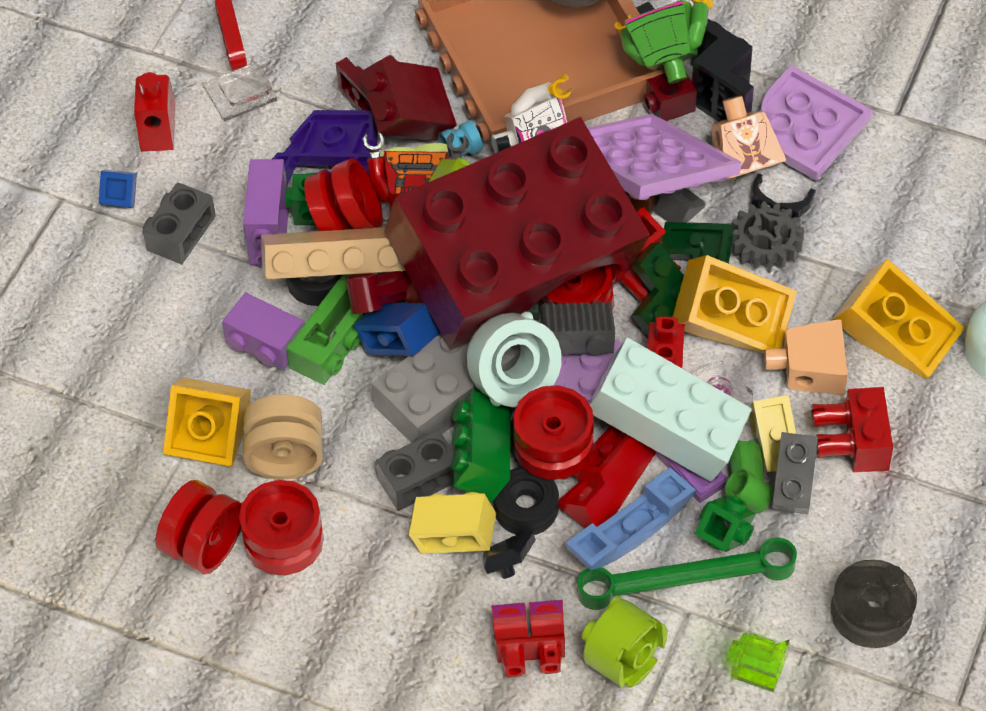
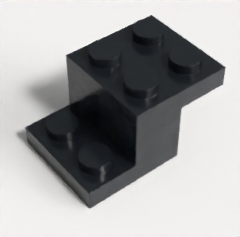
(721, 71)

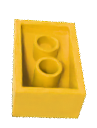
(733, 305)
(899, 320)

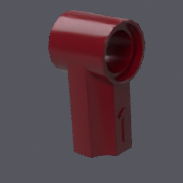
(372, 290)

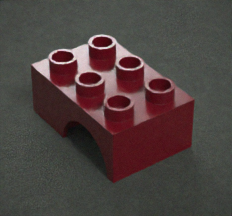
(513, 229)

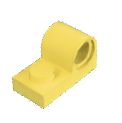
(767, 422)

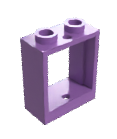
(264, 204)

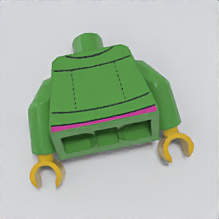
(666, 36)

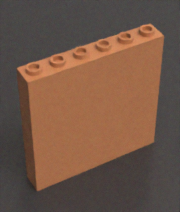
(517, 44)

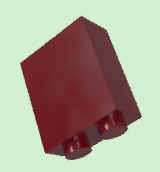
(408, 100)

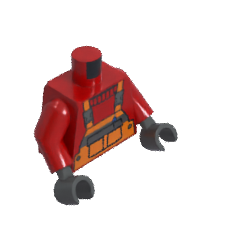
(404, 170)

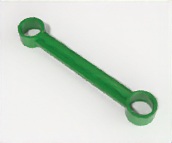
(687, 573)

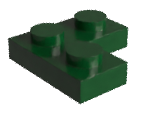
(698, 239)
(662, 280)

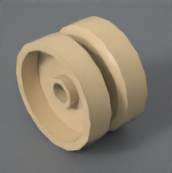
(282, 437)

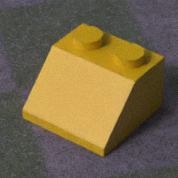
(205, 421)

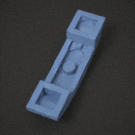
(634, 523)

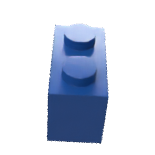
(397, 329)

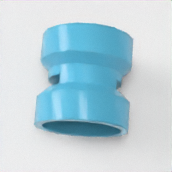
(470, 131)

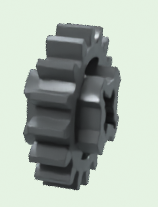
(767, 235)

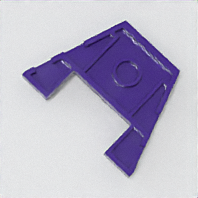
(329, 139)

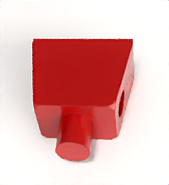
(154, 98)

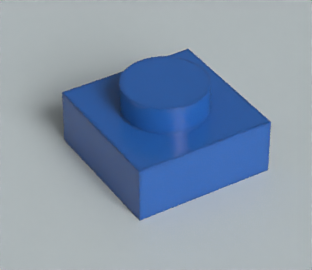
(117, 188)

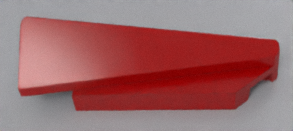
(607, 478)

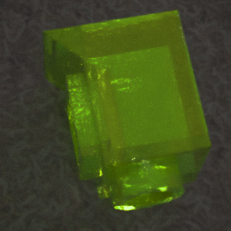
(758, 660)

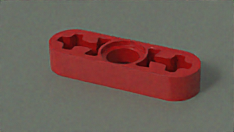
(230, 34)

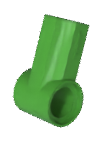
(748, 477)

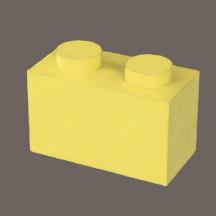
(452, 523)

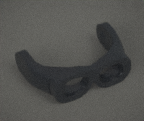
(798, 208)

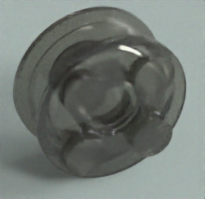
(878, 583)

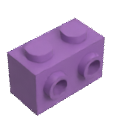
(261, 330)

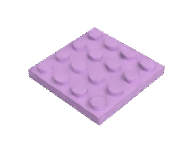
(659, 157)

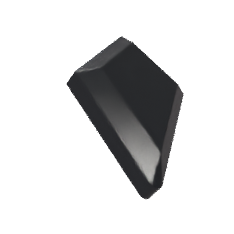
(508, 553)

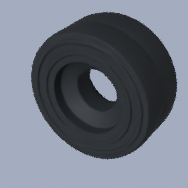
(531, 519)

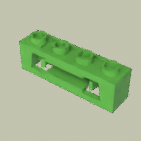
(317, 356)

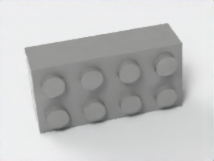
(426, 387)

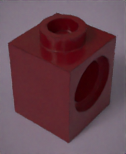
(670, 100)

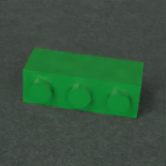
(481, 445)

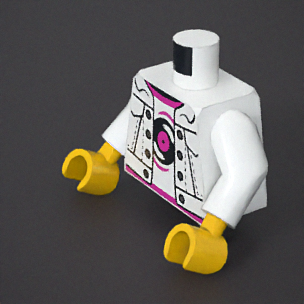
(533, 113)

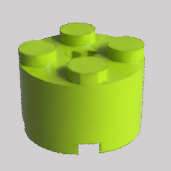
(623, 643)

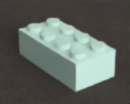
(669, 409)

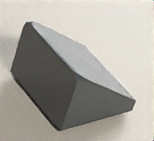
(679, 206)

